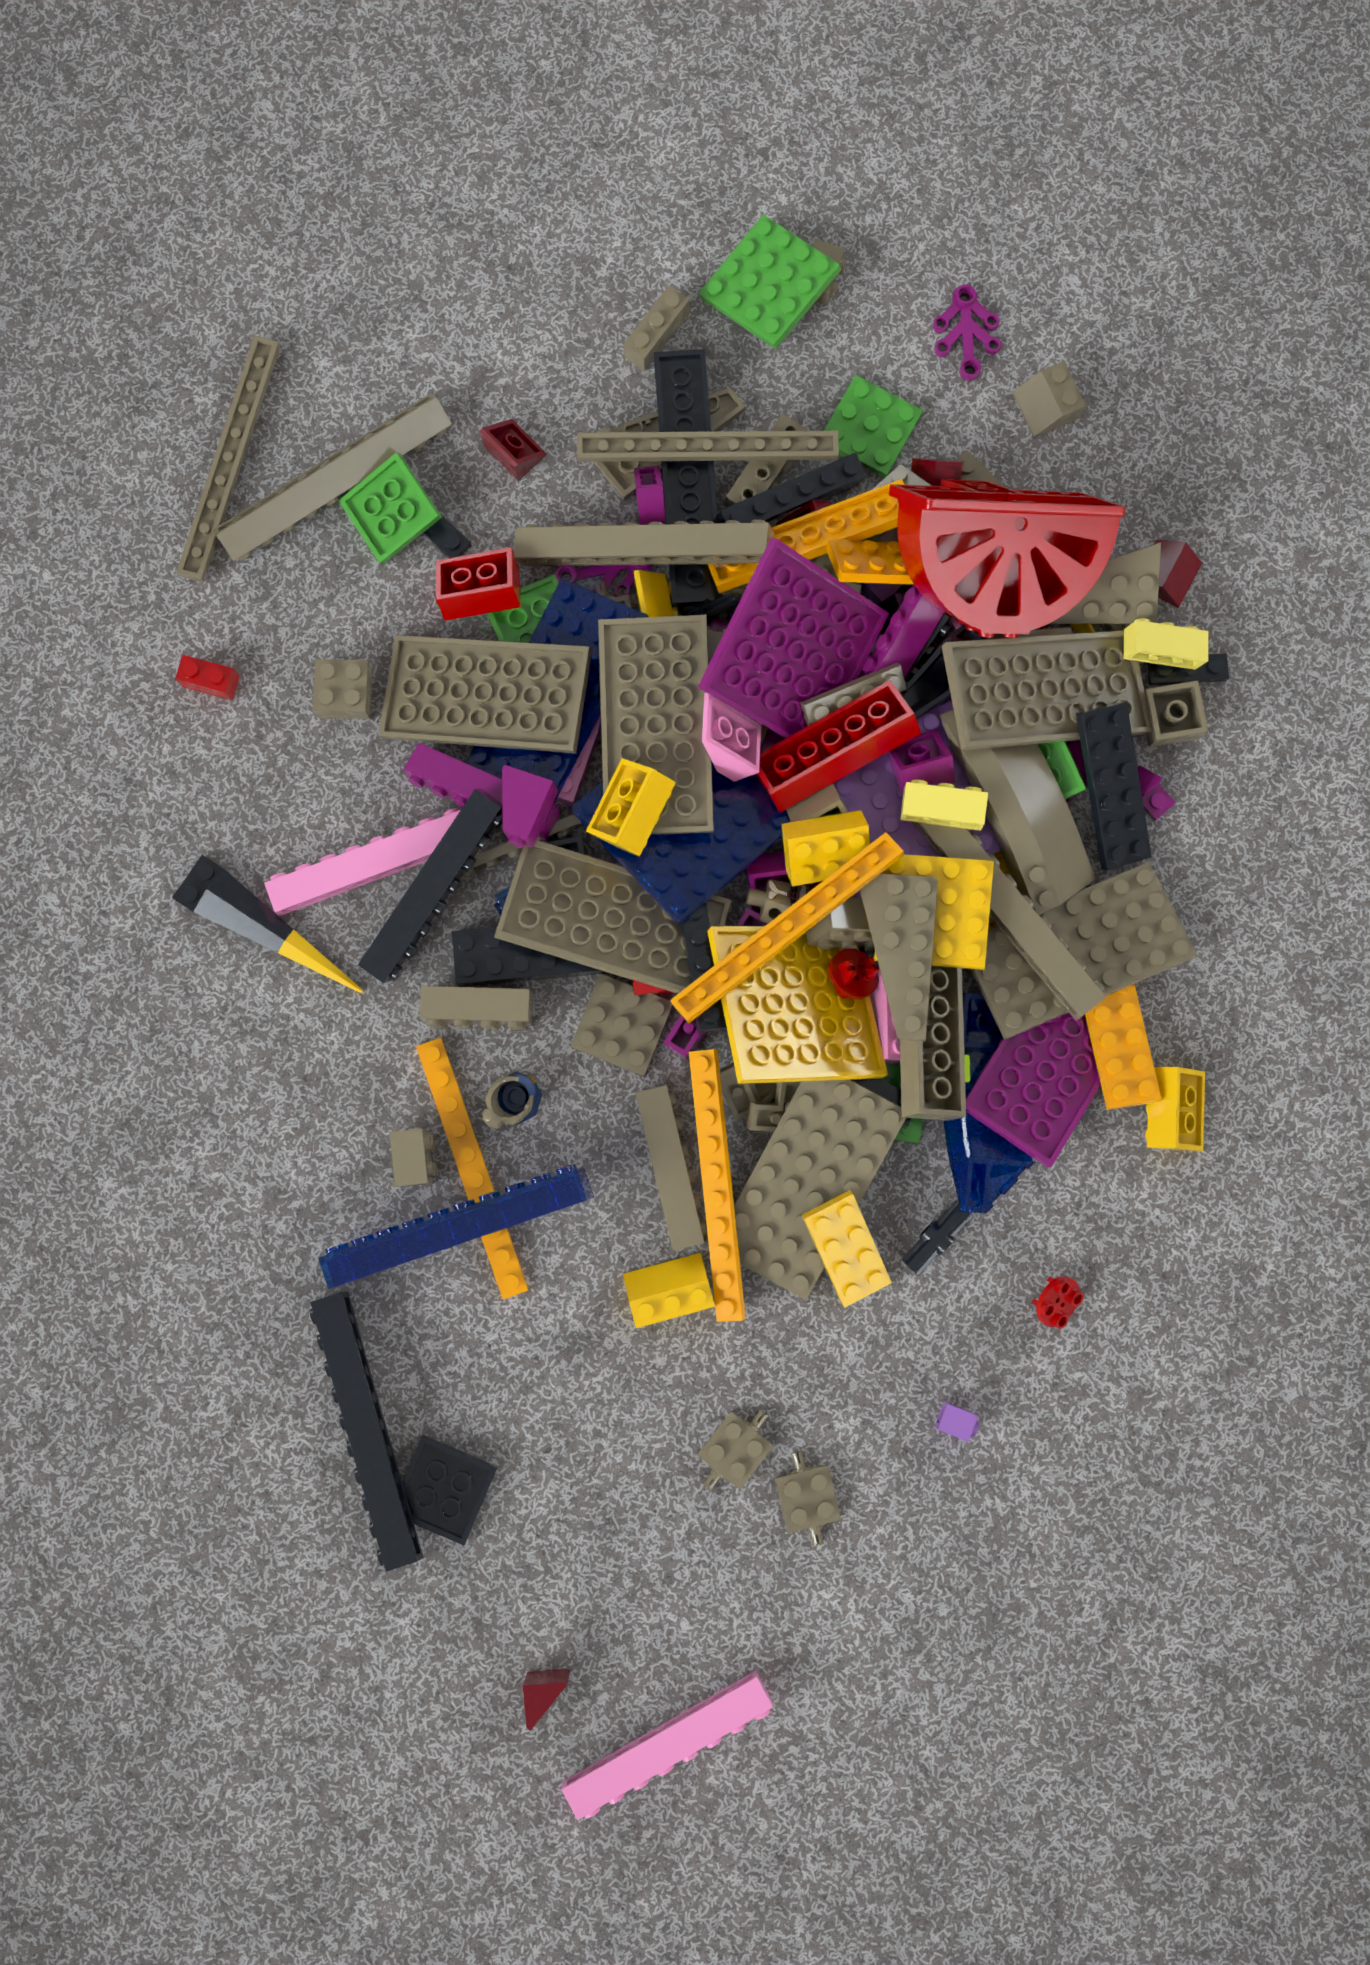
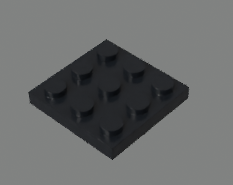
(446, 1488)

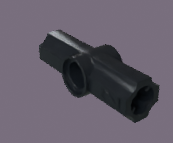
(936, 1238)

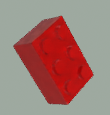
(478, 584)

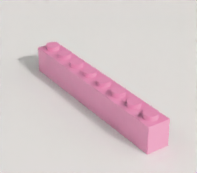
(357, 865)
(667, 1745)

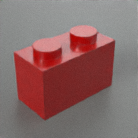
(207, 677)

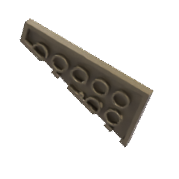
(723, 407)
(1122, 592)
(902, 931)

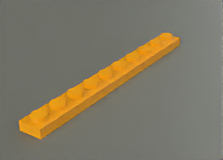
(787, 927)
(469, 1161)
(717, 1185)

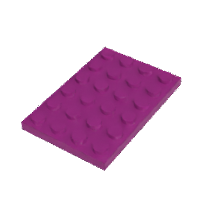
(1037, 1086)

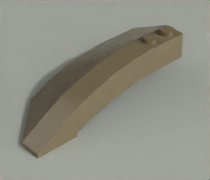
(1027, 819)

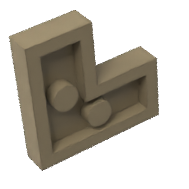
(767, 1115)

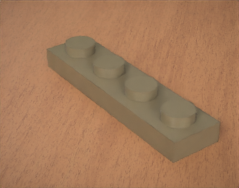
(829, 701)

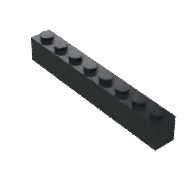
(432, 886)

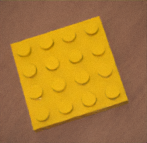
(960, 906)

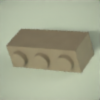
(656, 328)

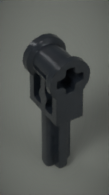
(712, 608)

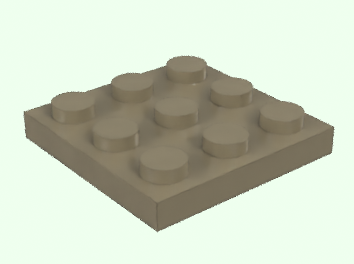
(621, 1025)

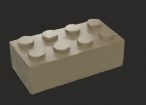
(476, 1007)

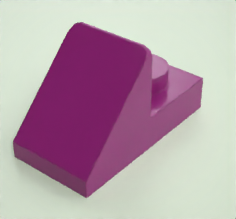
(1155, 798)

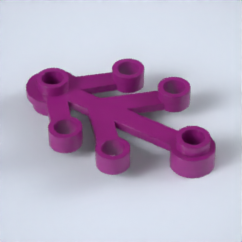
(967, 329)
(609, 572)

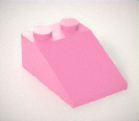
(730, 739)

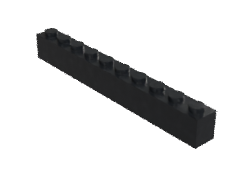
(366, 1431)

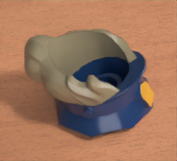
(511, 1100)

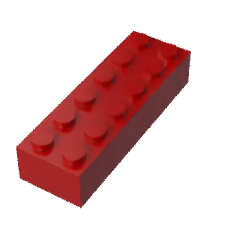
(836, 745)

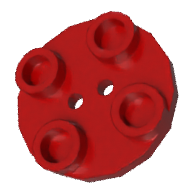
(844, 977)
(1058, 1301)

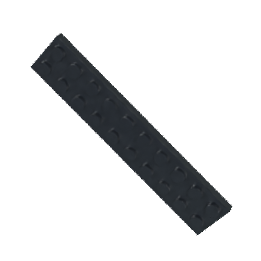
(686, 484)

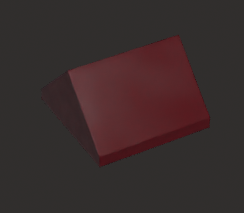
(512, 447)
(1176, 571)
(540, 1692)

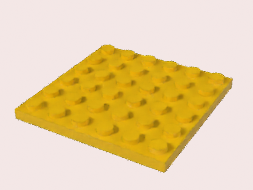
(791, 1021)

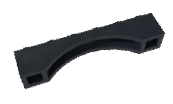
(814, 485)

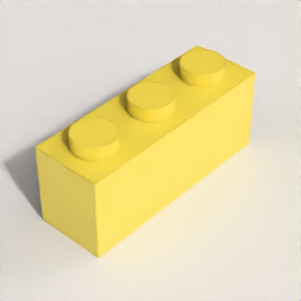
(1165, 644)
(944, 805)

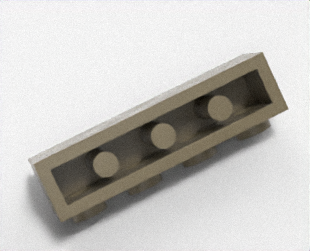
(763, 474)

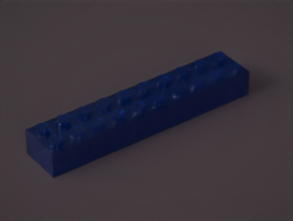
(449, 1229)

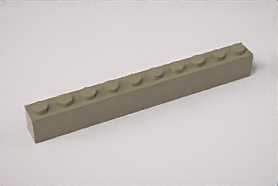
(331, 477)
(642, 544)
(1022, 924)

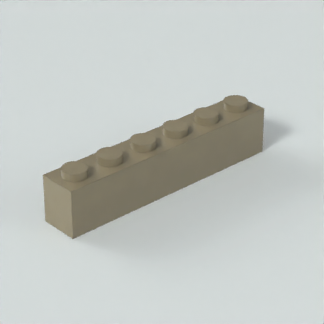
(670, 1168)

